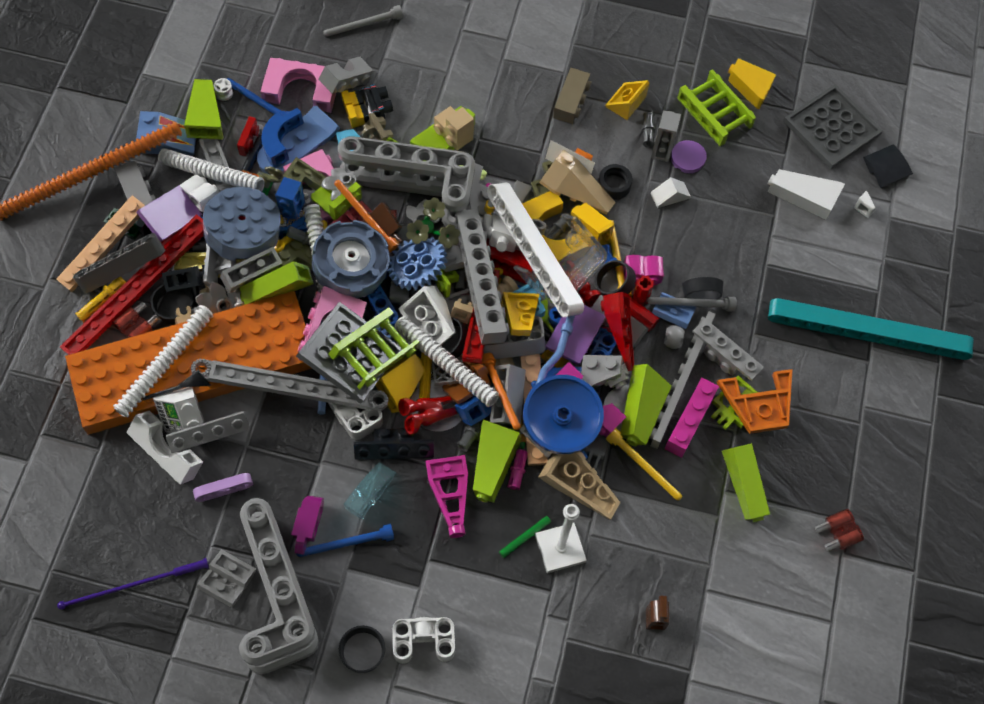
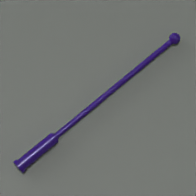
(176, 572)

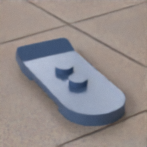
(301, 141)

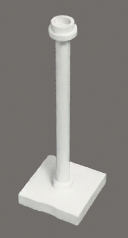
(562, 545)

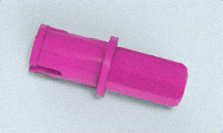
(517, 470)

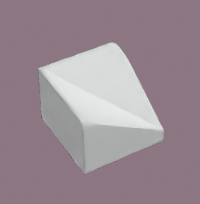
(865, 205)

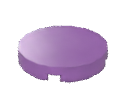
(688, 156)

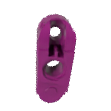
(307, 522)

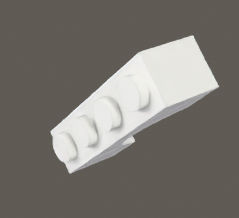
(147, 432)

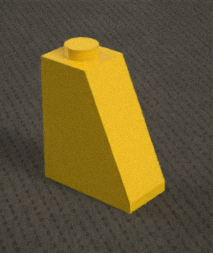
(751, 81)
(595, 222)
(401, 380)

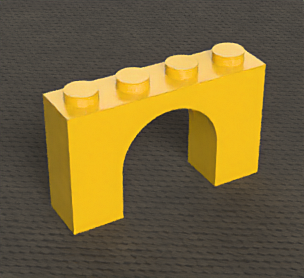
(542, 209)

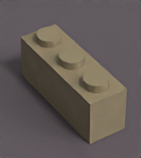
(572, 96)

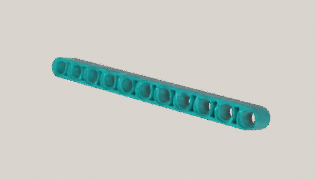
(871, 329)

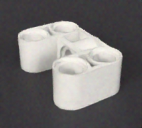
(351, 417)
(423, 630)

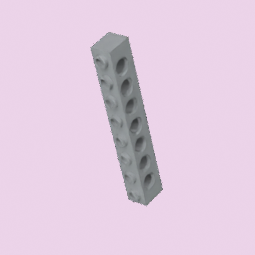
(480, 277)

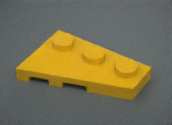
(520, 311)

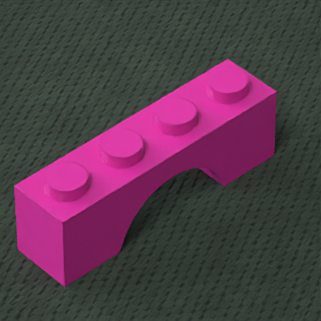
(612, 414)
(691, 417)

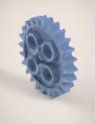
(417, 263)

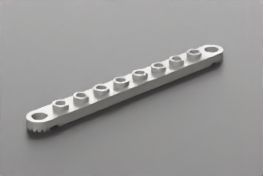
(284, 384)

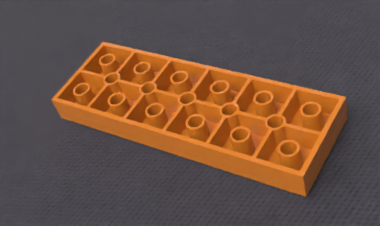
(249, 335)

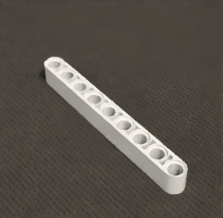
(535, 250)

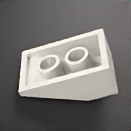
(430, 313)

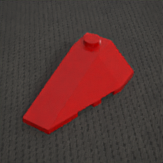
(618, 315)

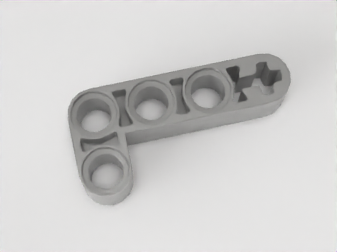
(520, 345)

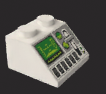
(178, 410)

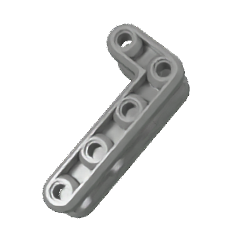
(408, 170)
(293, 632)

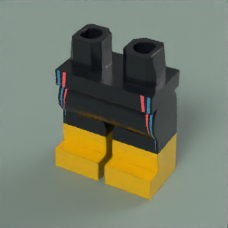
(365, 101)

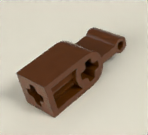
(657, 614)

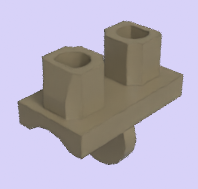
(375, 128)

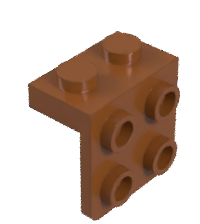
(457, 391)

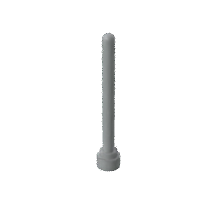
(395, 13)
(727, 303)

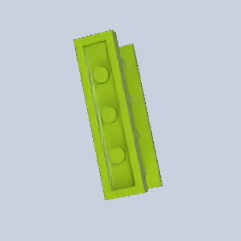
(708, 120)
(370, 330)

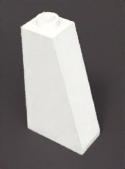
(806, 191)

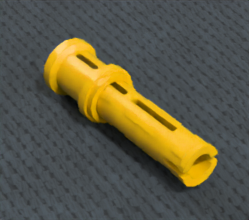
(108, 290)

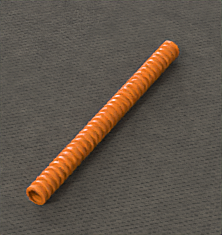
(88, 170)

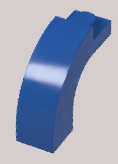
(274, 132)

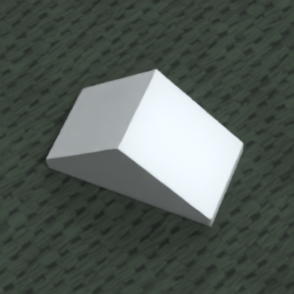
(670, 192)

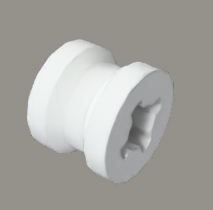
(219, 87)

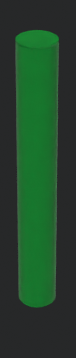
(524, 537)

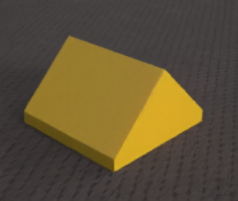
(628, 98)

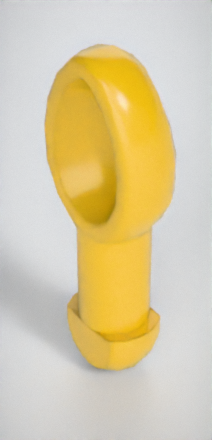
(281, 243)

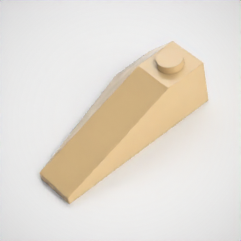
(572, 179)
(580, 481)

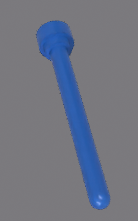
(255, 98)
(384, 533)

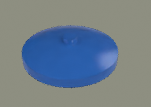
(563, 414)

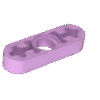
(222, 487)

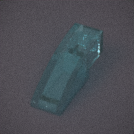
(369, 490)

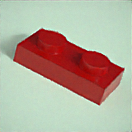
(246, 139)

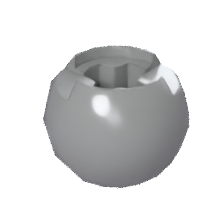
(674, 337)

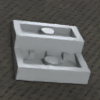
(226, 578)

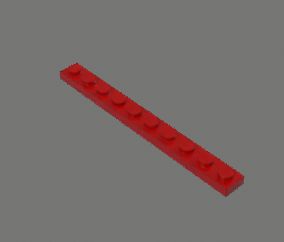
(134, 288)

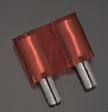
(132, 324)
(843, 528)

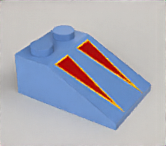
(153, 120)

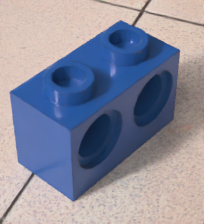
(290, 198)

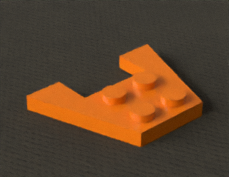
(764, 409)

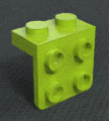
(339, 205)

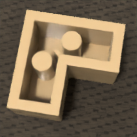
(455, 126)

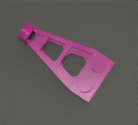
(445, 469)

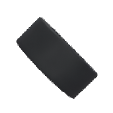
(618, 170)

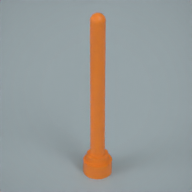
(392, 242)
(489, 361)

